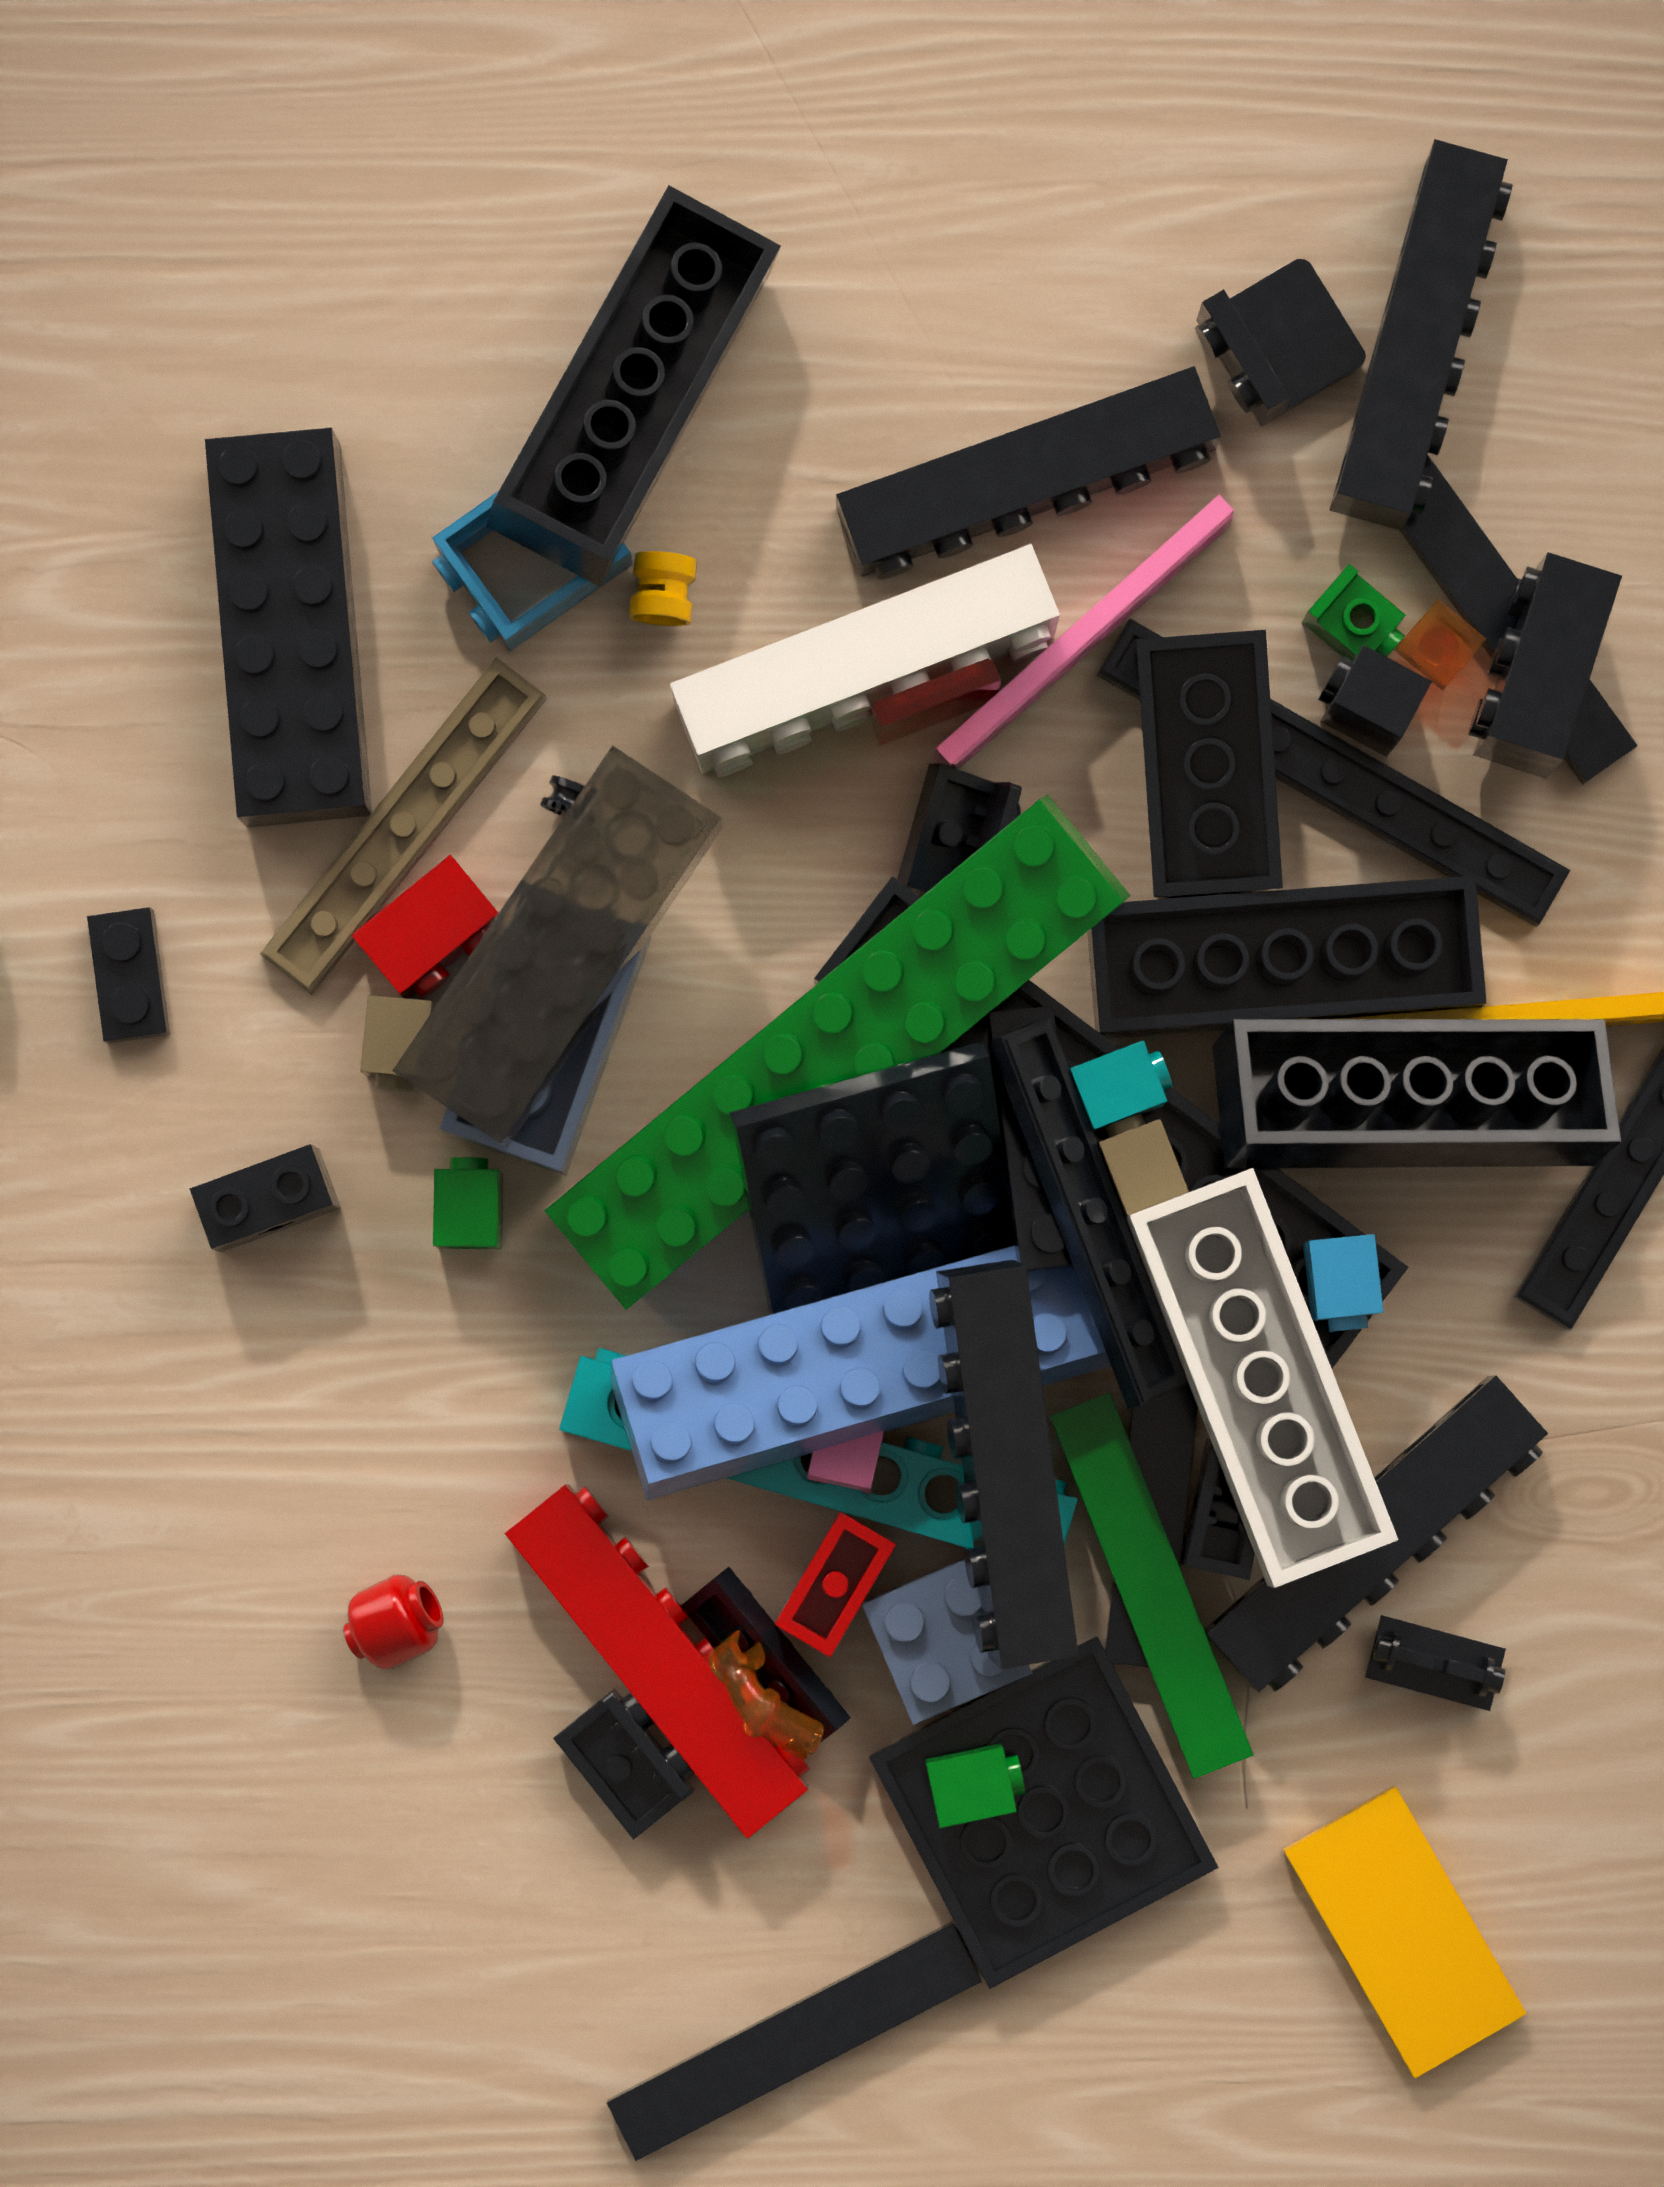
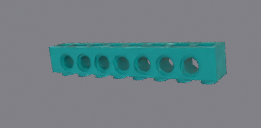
(594, 1415)

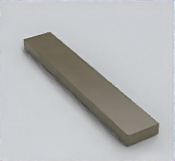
(404, 825)

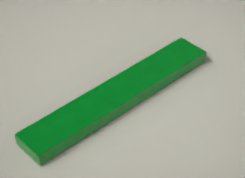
(1151, 1585)

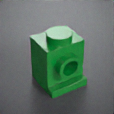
(1331, 617)

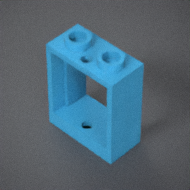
(487, 613)

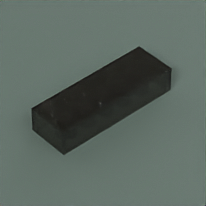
(559, 946)

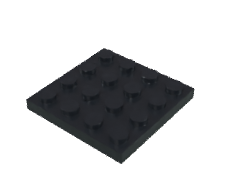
(875, 1177)
(1088, 1836)

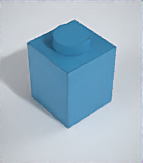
(1343, 1281)

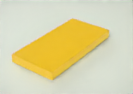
(1404, 1931)

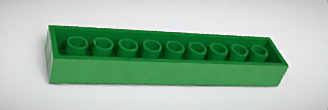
(881, 1007)

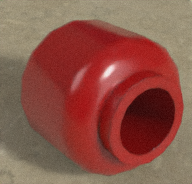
(393, 1621)

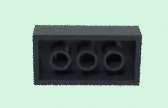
(1209, 763)

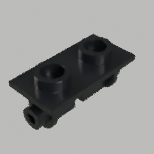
(1436, 1663)

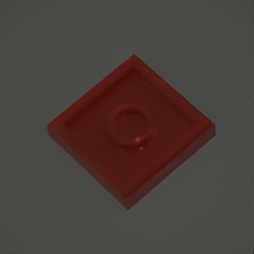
(934, 701)

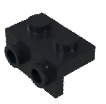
(952, 822)
(626, 1762)

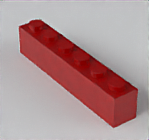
(655, 1655)

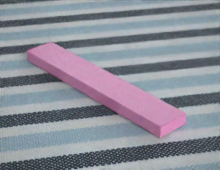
(1085, 634)

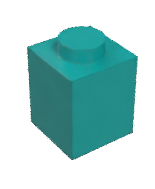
(1121, 1084)

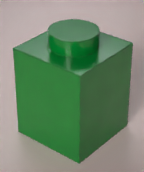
(468, 1205)
(974, 1784)

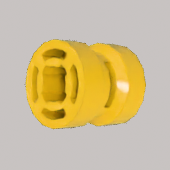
(662, 588)

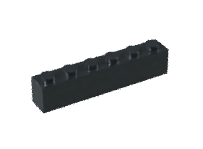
(1420, 335)
(1028, 473)
(1005, 1464)
(1423, 1491)

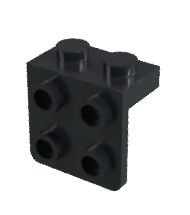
(1279, 340)

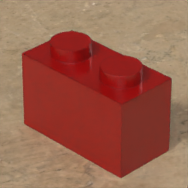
(427, 929)
(835, 1584)

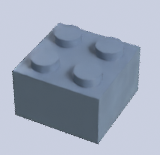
(932, 1642)

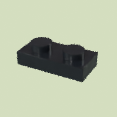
(128, 975)

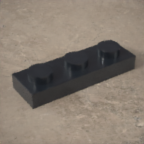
(729, 1606)

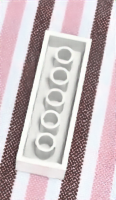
(860, 658)
(1261, 1379)

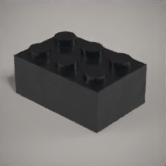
(1543, 664)

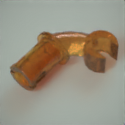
(761, 1708)

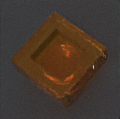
(1440, 644)

